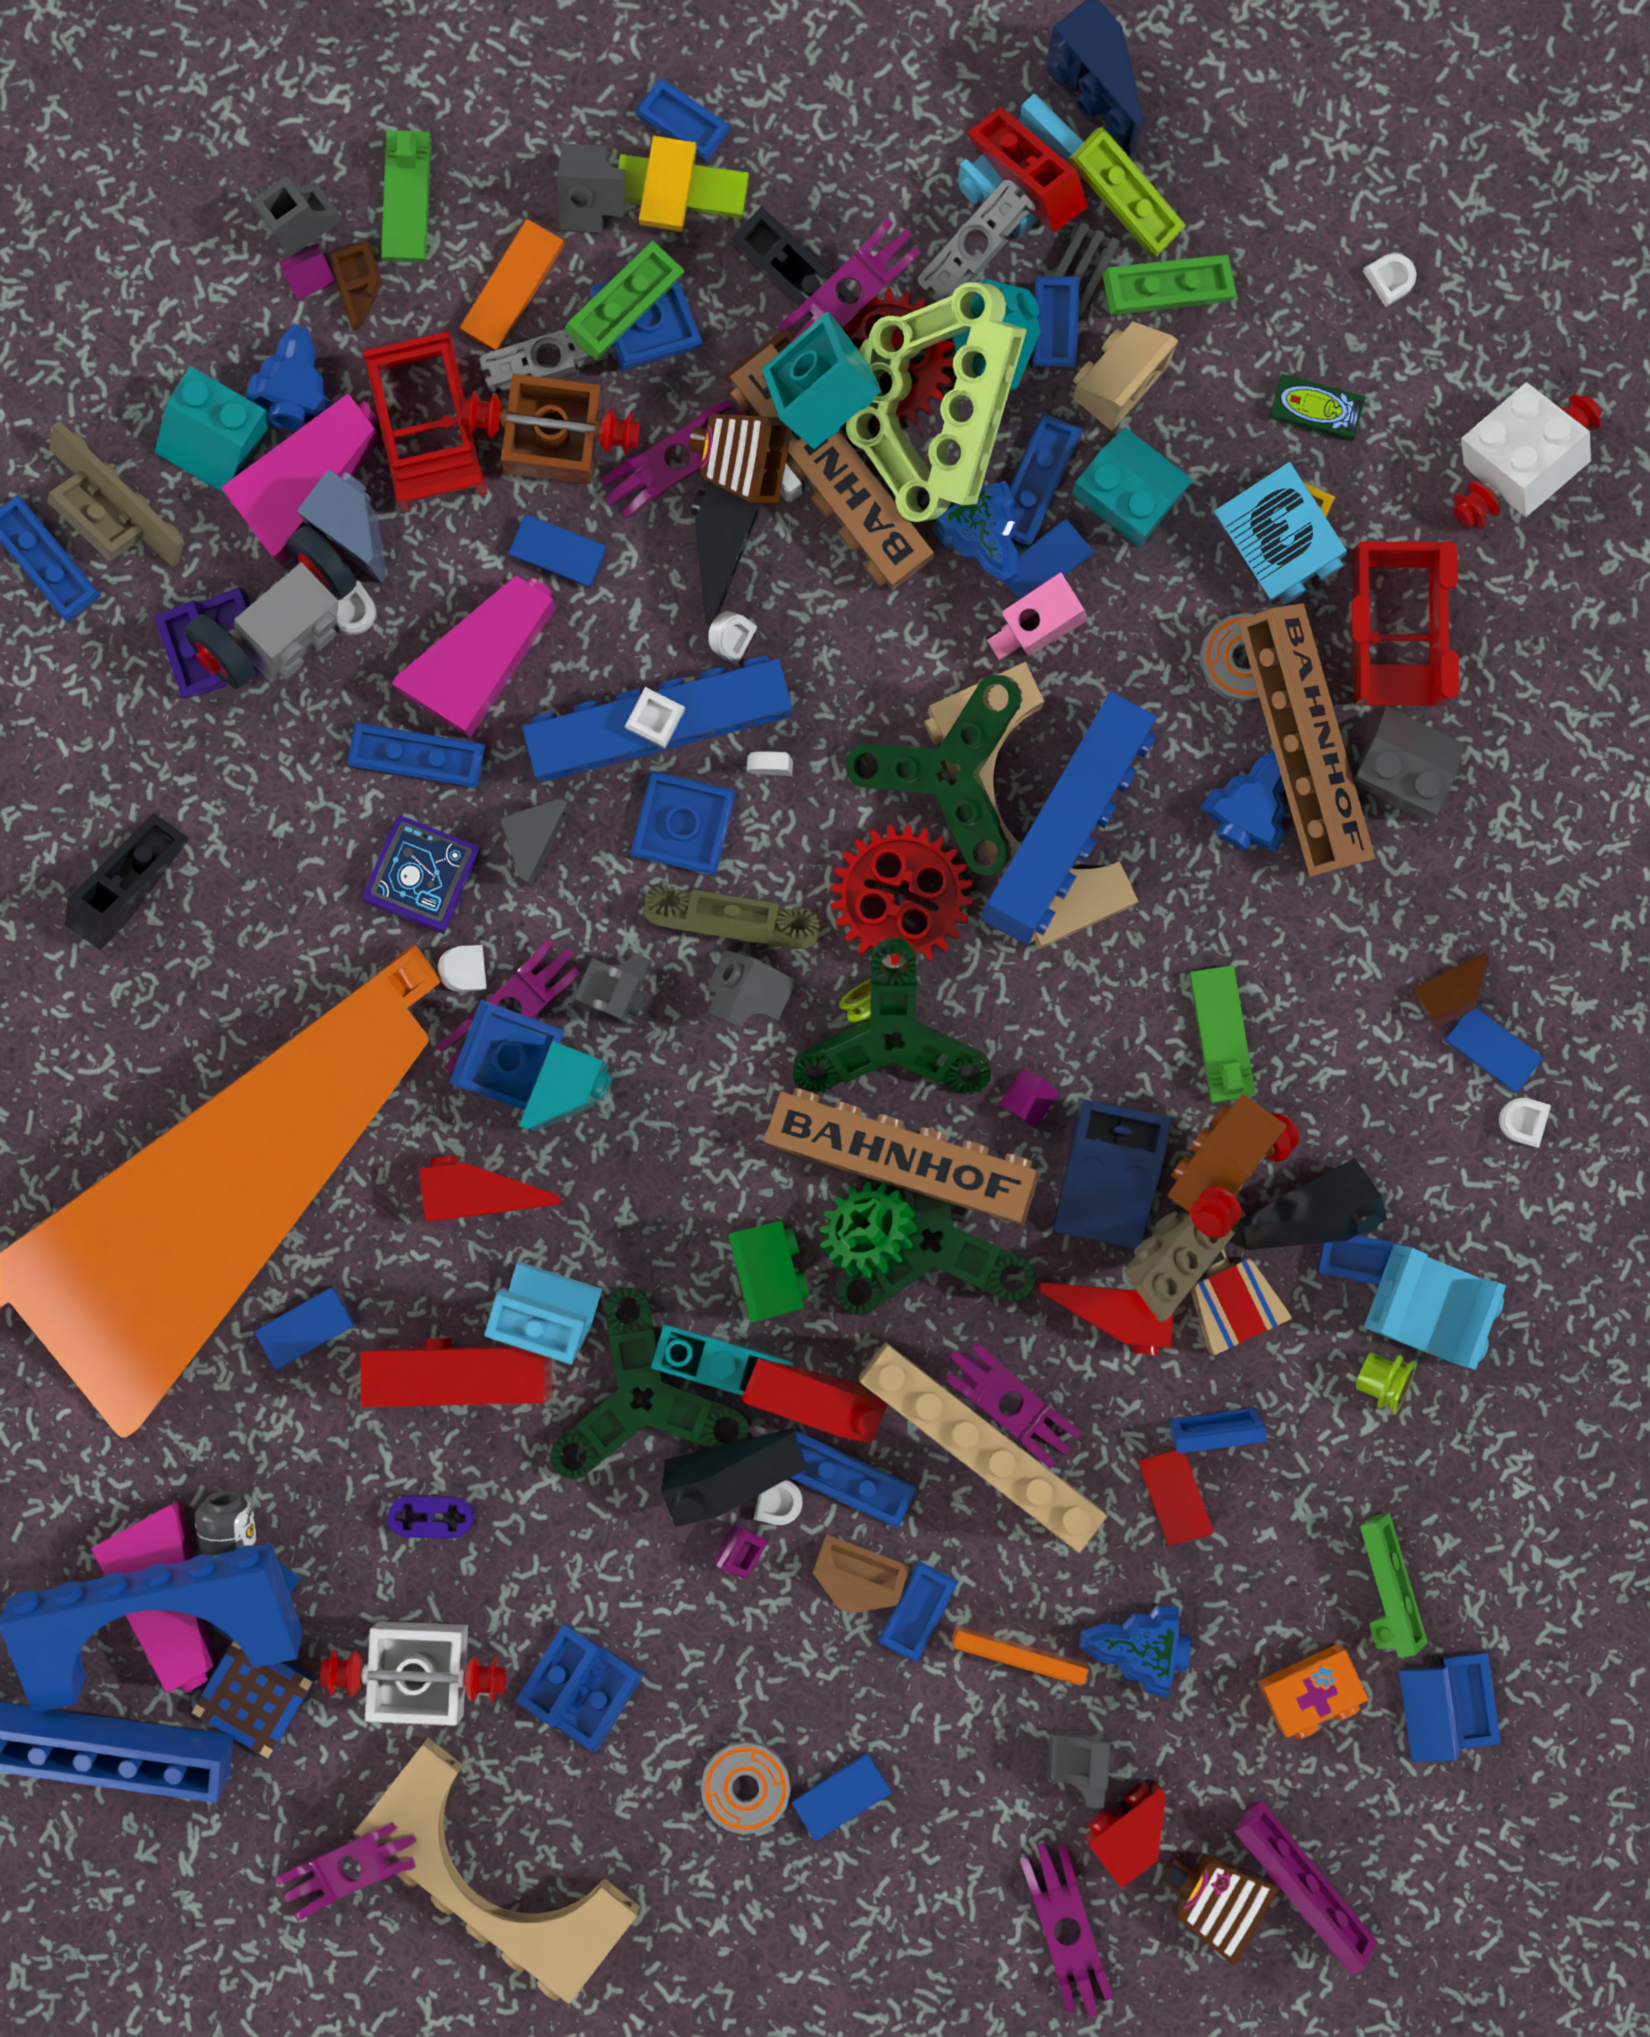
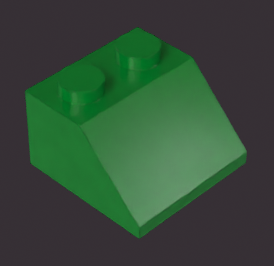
(768, 1270)

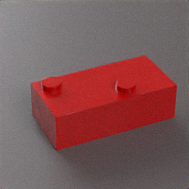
(454, 1375)

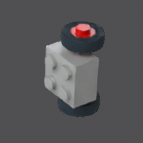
(283, 621)

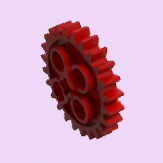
(929, 371)
(915, 858)

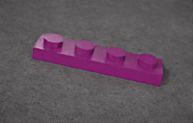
(1306, 1887)

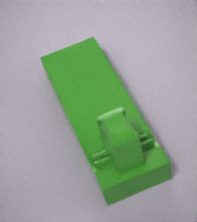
(406, 196)
(1168, 285)
(624, 300)
(1222, 1033)
(1402, 1624)

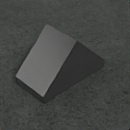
(533, 834)

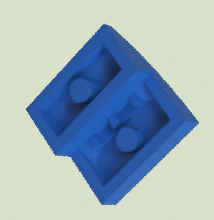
(579, 1687)

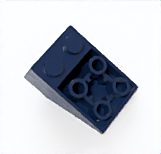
(1092, 55)
(1111, 1173)

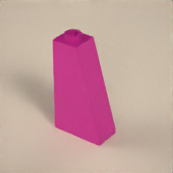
(283, 478)
(478, 656)
(172, 1640)

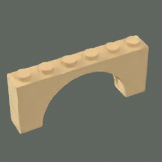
(1096, 891)
(982, 1447)
(553, 1946)

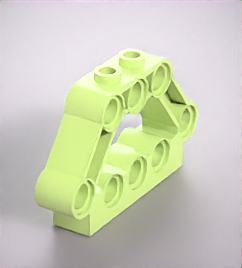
(891, 448)

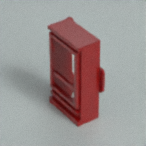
(435, 471)
(1405, 683)

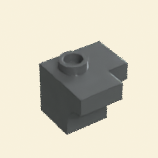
(588, 188)
(295, 213)
(615, 987)
(747, 988)
(1083, 1761)

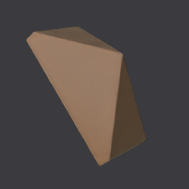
(858, 1577)

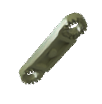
(731, 917)

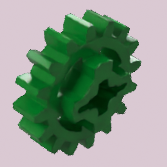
(868, 1229)

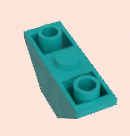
(708, 1359)

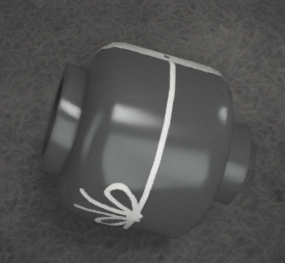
(224, 1523)

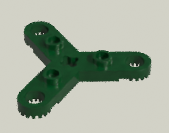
(969, 746)
(892, 1009)
(960, 1256)
(616, 1419)

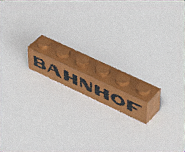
(842, 488)
(1306, 739)
(901, 1157)

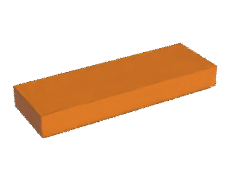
(512, 286)
(1019, 1655)

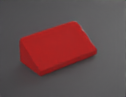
(1175, 1497)

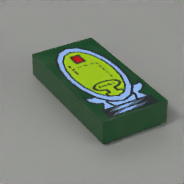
(1317, 407)

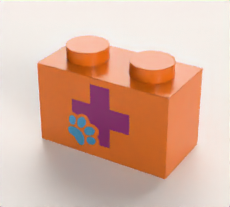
(1313, 1692)

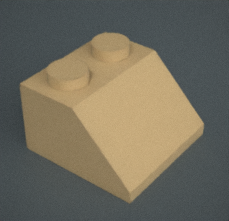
(1124, 372)

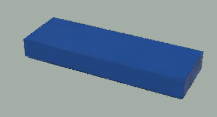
(1040, 474)
(45, 560)
(416, 755)
(854, 1481)

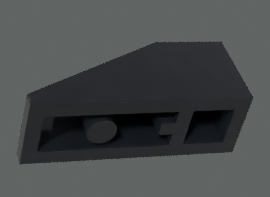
(784, 259)
(722, 534)
(123, 882)
(1320, 1211)
(728, 1475)

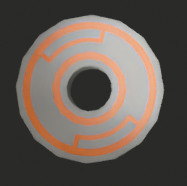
(1218, 662)
(740, 1814)

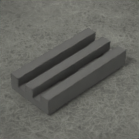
(1097, 238)

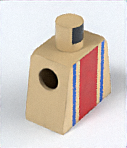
(1235, 1303)

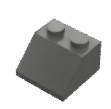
(1408, 765)

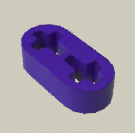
(431, 1505)

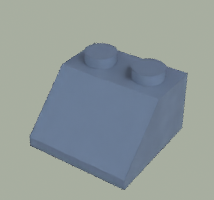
(344, 517)

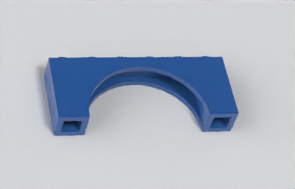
(233, 1590)

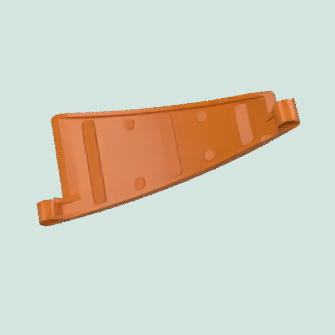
(172, 1237)

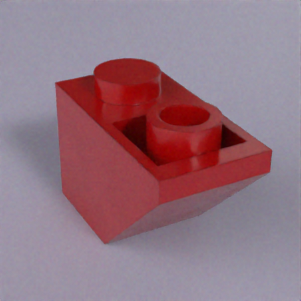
(1129, 1841)

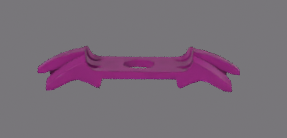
(865, 270)
(653, 469)
(524, 987)
(1028, 1416)
(332, 1879)
(1061, 1903)

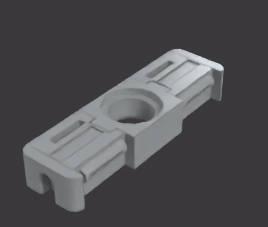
(995, 218)
(523, 360)

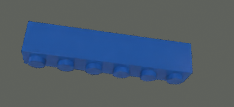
(713, 707)
(1069, 818)
(114, 1753)

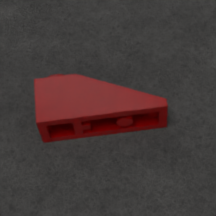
(1032, 165)
(466, 1190)
(1116, 1312)
(816, 1400)

